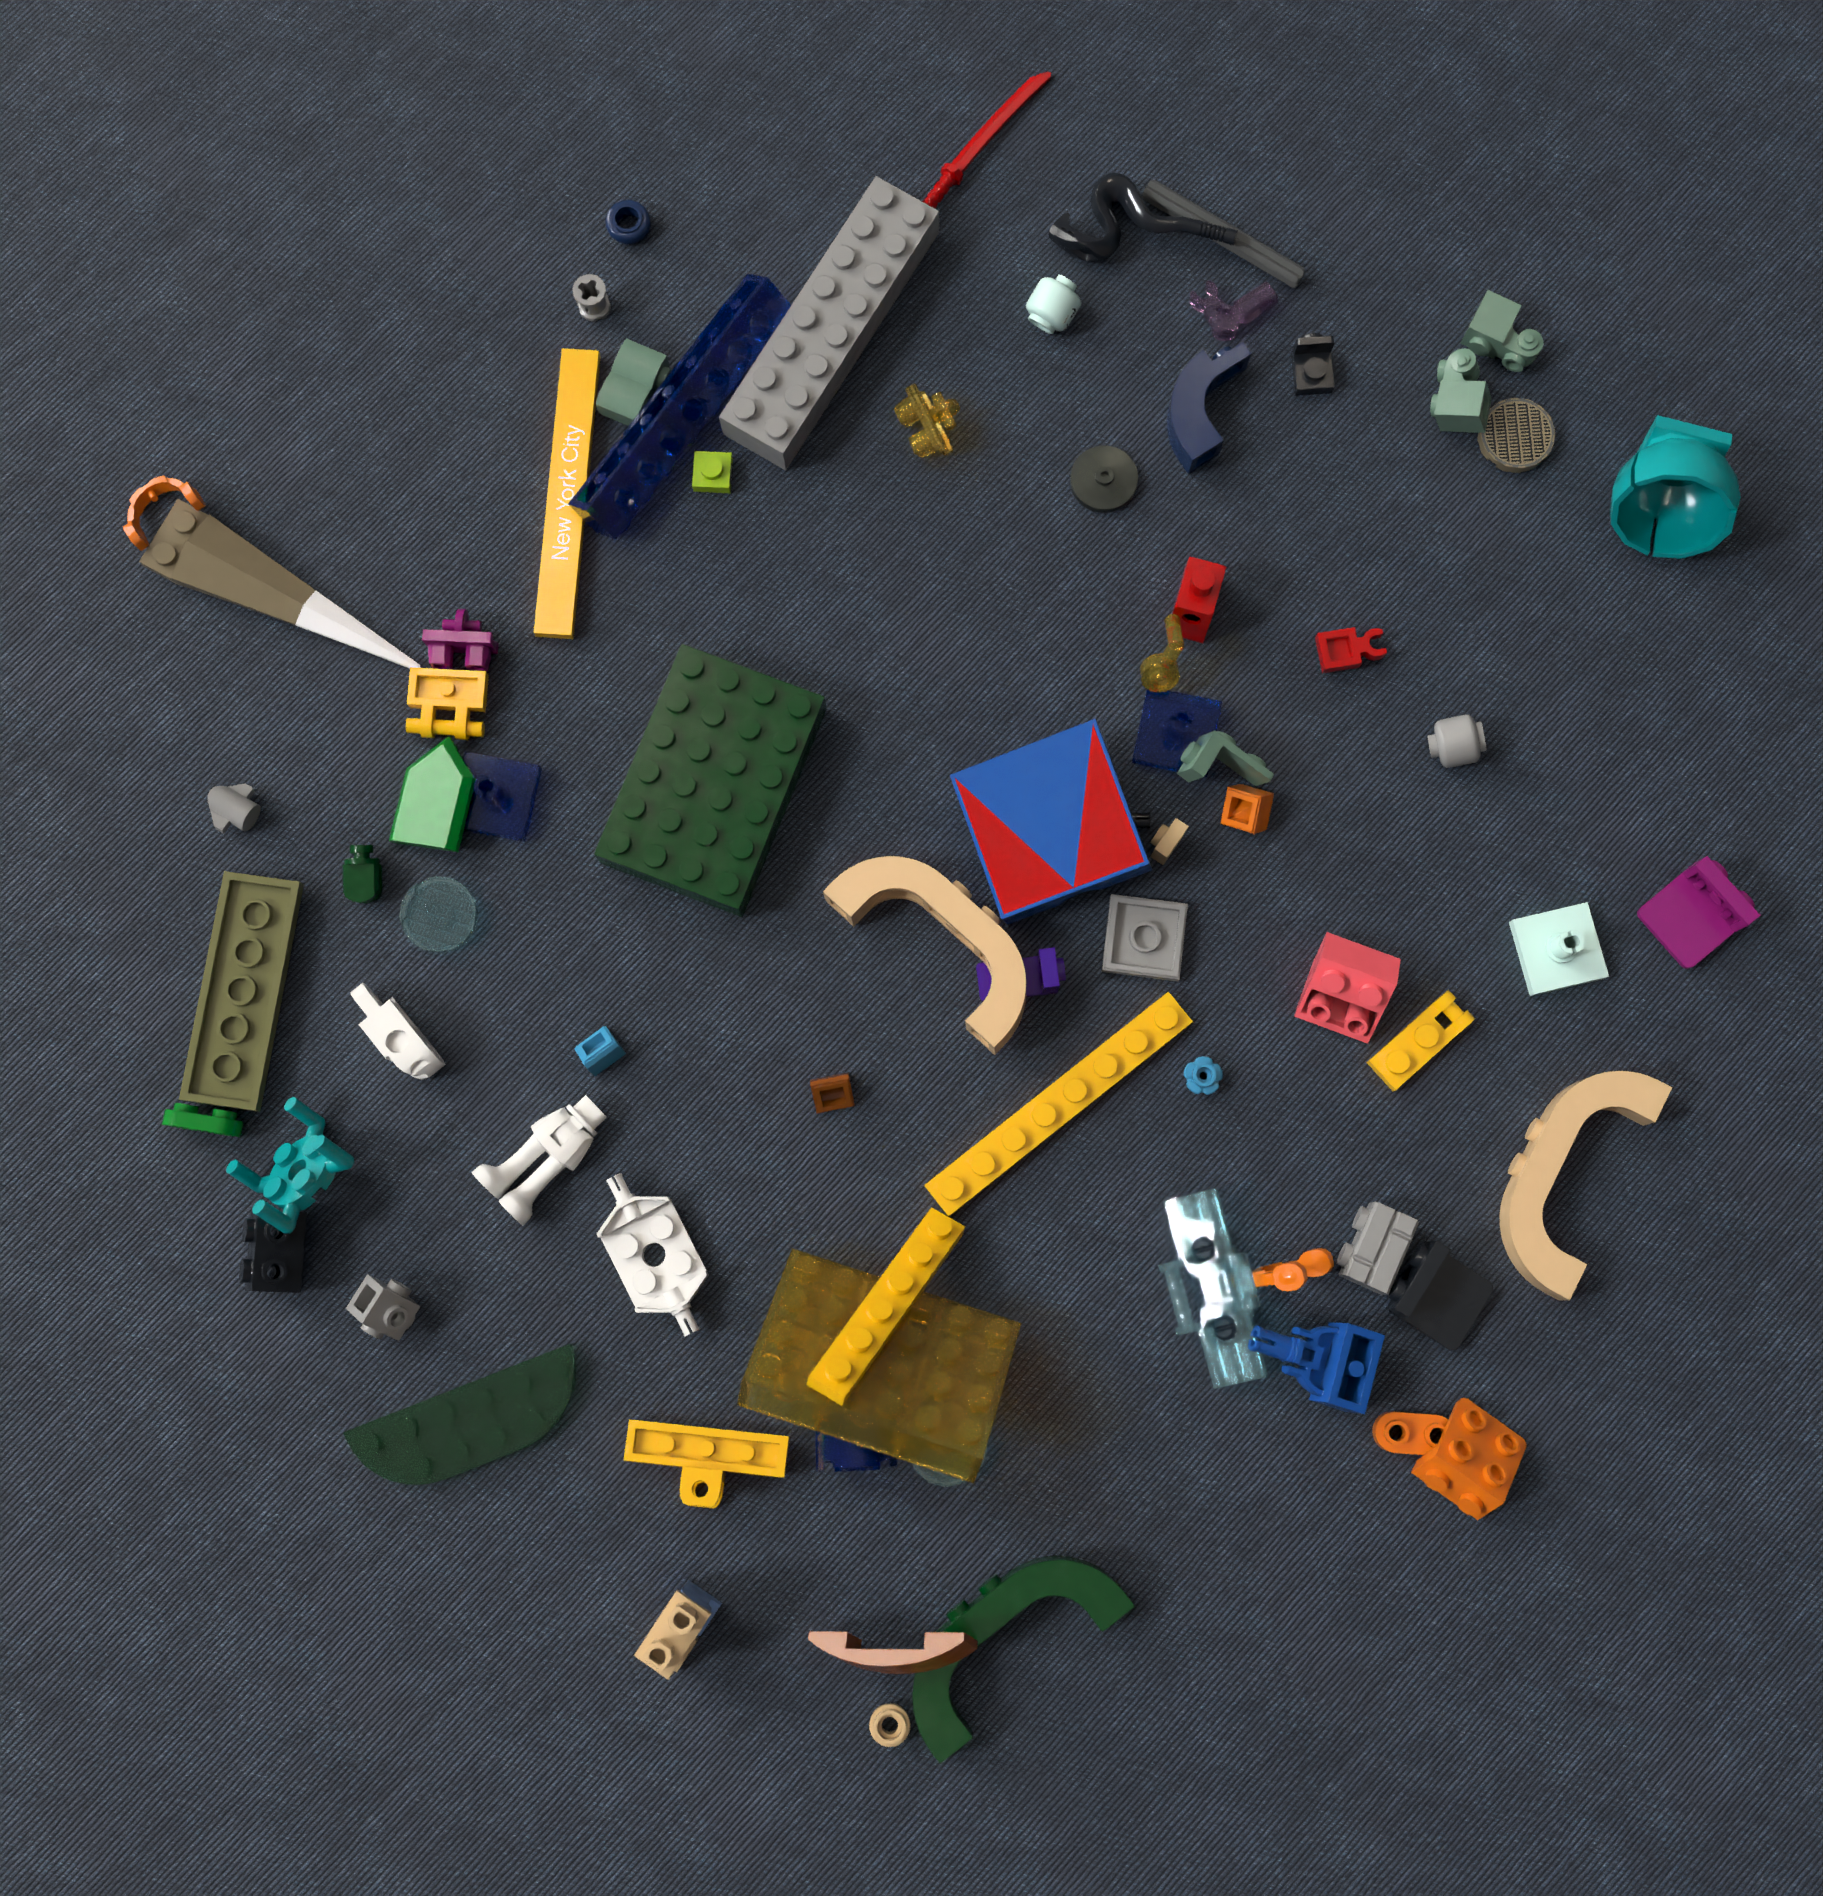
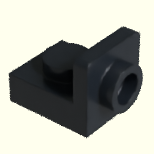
(1313, 364)

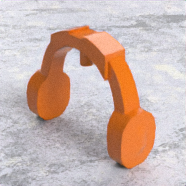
(149, 492)
(1293, 1274)

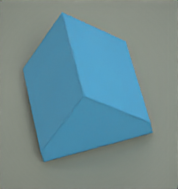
(599, 1051)

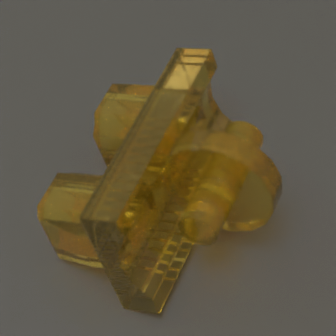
(919, 407)

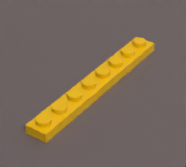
(1058, 1104)

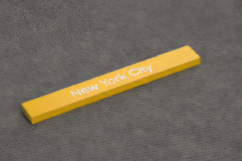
(567, 474)

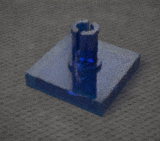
(1170, 724)
(501, 796)

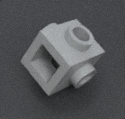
(383, 1307)

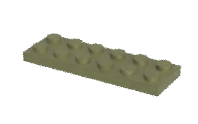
(241, 991)

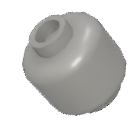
(1457, 741)

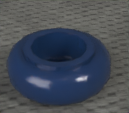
(628, 208)

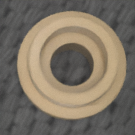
(884, 1737)

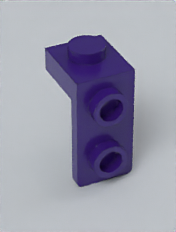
(1041, 972)

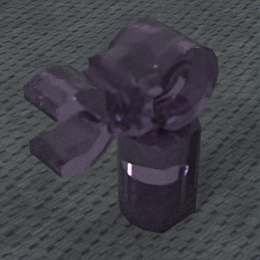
(1226, 318)

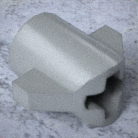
(233, 806)

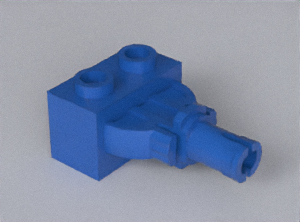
(1333, 1362)

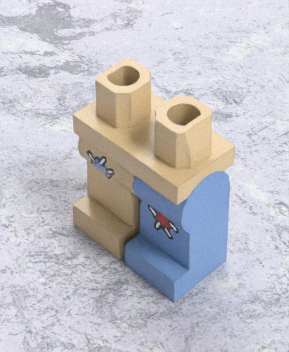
(677, 1629)

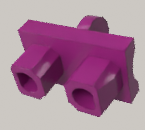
(460, 636)

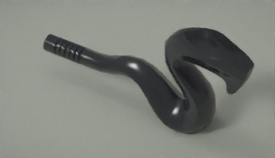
(1122, 189)

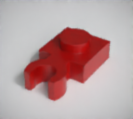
(1343, 649)

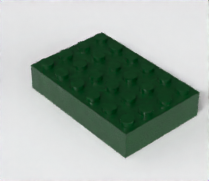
(711, 780)

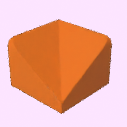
(1247, 808)

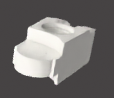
(396, 1035)

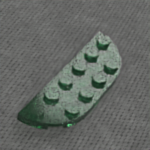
(469, 1422)

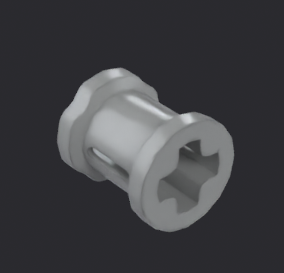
(588, 288)

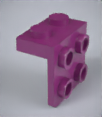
(1697, 912)

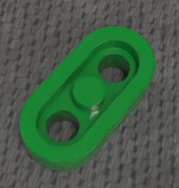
(187, 1117)

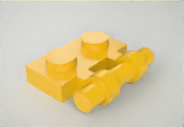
(447, 690)

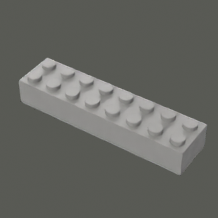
(830, 323)

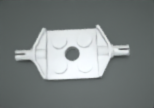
(628, 1233)

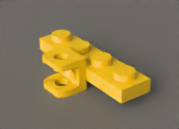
(705, 1455)

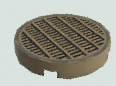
(1517, 435)

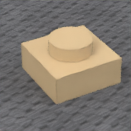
(1167, 839)

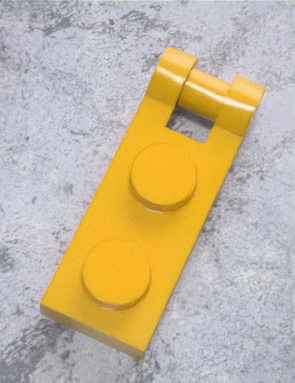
(1419, 1041)

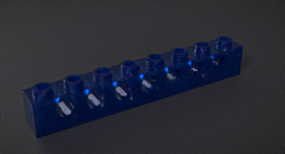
(595, 500)

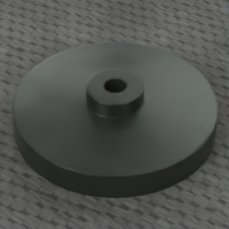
(1104, 479)

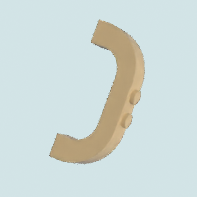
(978, 929)
(1536, 1169)

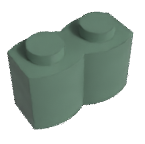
(632, 381)

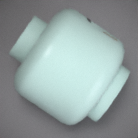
(1053, 304)

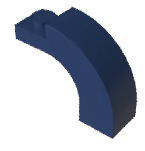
(1188, 426)

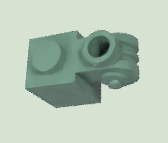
(1493, 334)
(1461, 399)

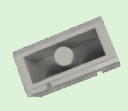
(1377, 1247)

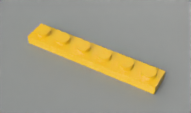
(885, 1307)

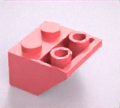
(1348, 987)

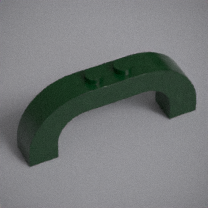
(999, 1602)

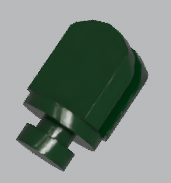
(362, 875)

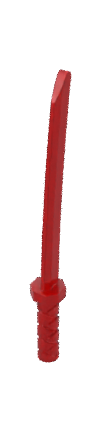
(953, 172)

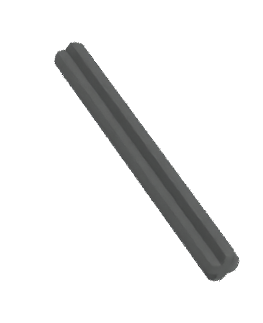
(1244, 245)

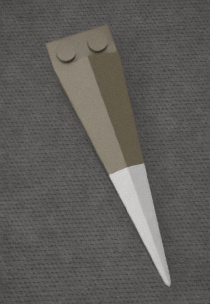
(216, 561)

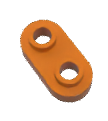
(1415, 1431)

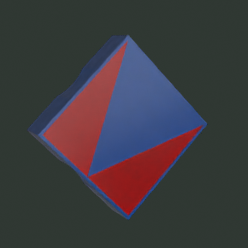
(1050, 822)

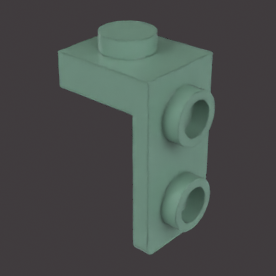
(1219, 745)

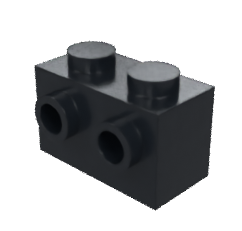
(282, 1253)

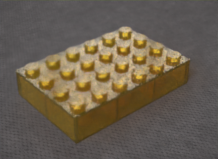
(921, 1398)

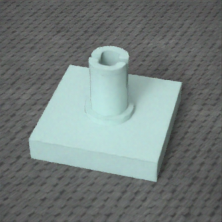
(1558, 949)

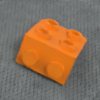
(1472, 1460)

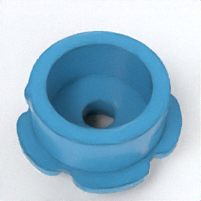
(1198, 1085)

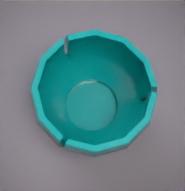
(1683, 485)

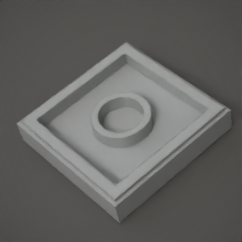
(1144, 937)

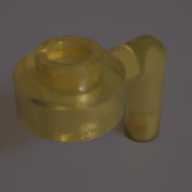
(1160, 670)

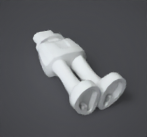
(563, 1136)

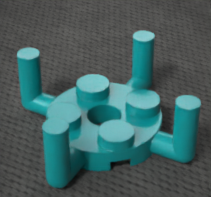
(297, 1171)

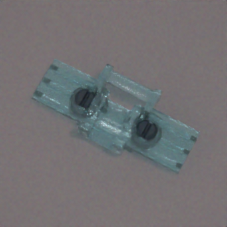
(1227, 1284)

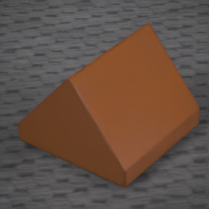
(832, 1092)

